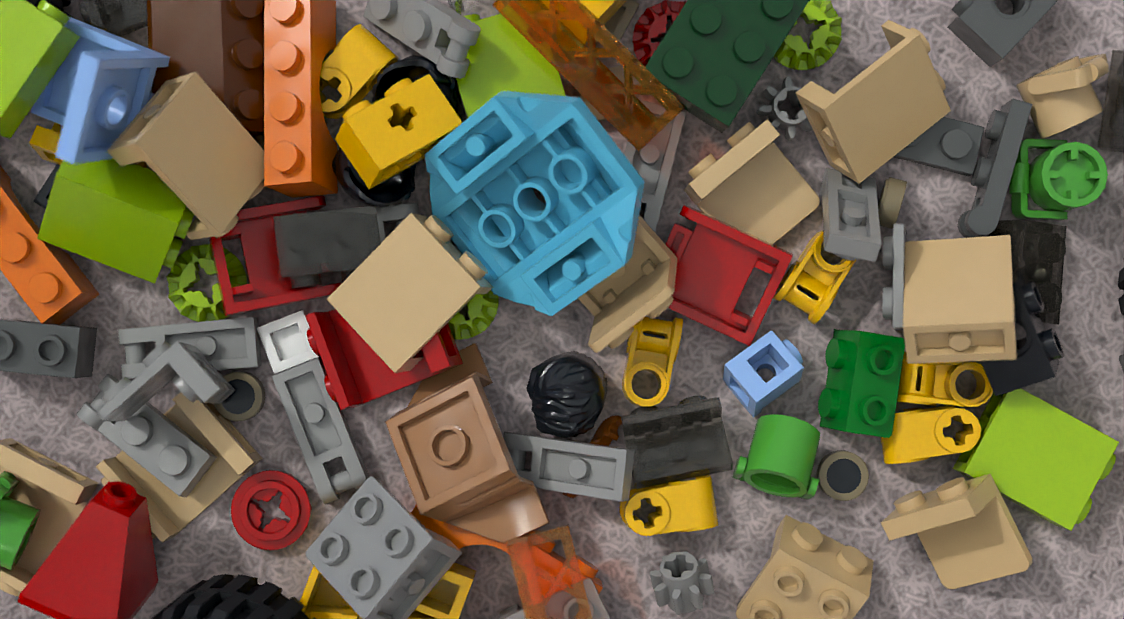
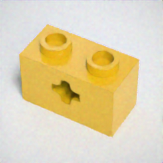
(396, 129)

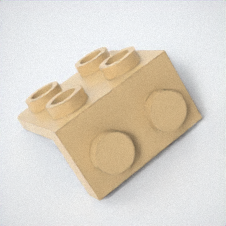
(753, 185)
(633, 291)
(962, 531)
(808, 577)

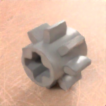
(780, 119)
(682, 582)

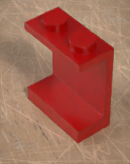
(355, 369)

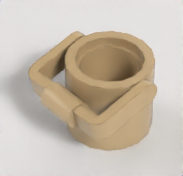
(1064, 94)

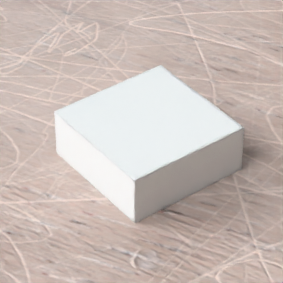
(287, 342)

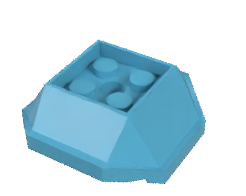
(487, 197)

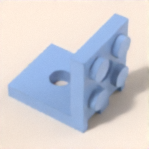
(97, 92)

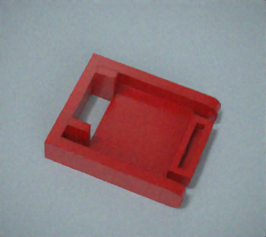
(261, 260)
(714, 270)

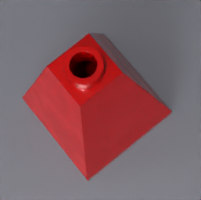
(101, 563)

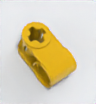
(353, 69)
(815, 277)
(651, 355)
(936, 383)
(920, 435)
(679, 507)

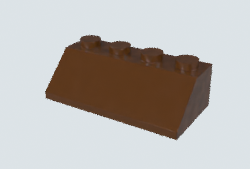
(218, 43)

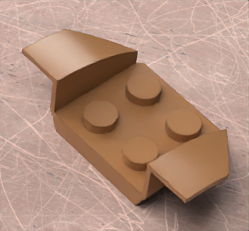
(460, 458)

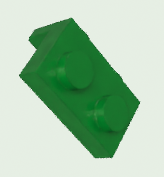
(861, 382)

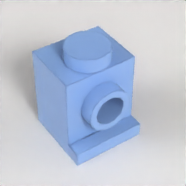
(770, 353)

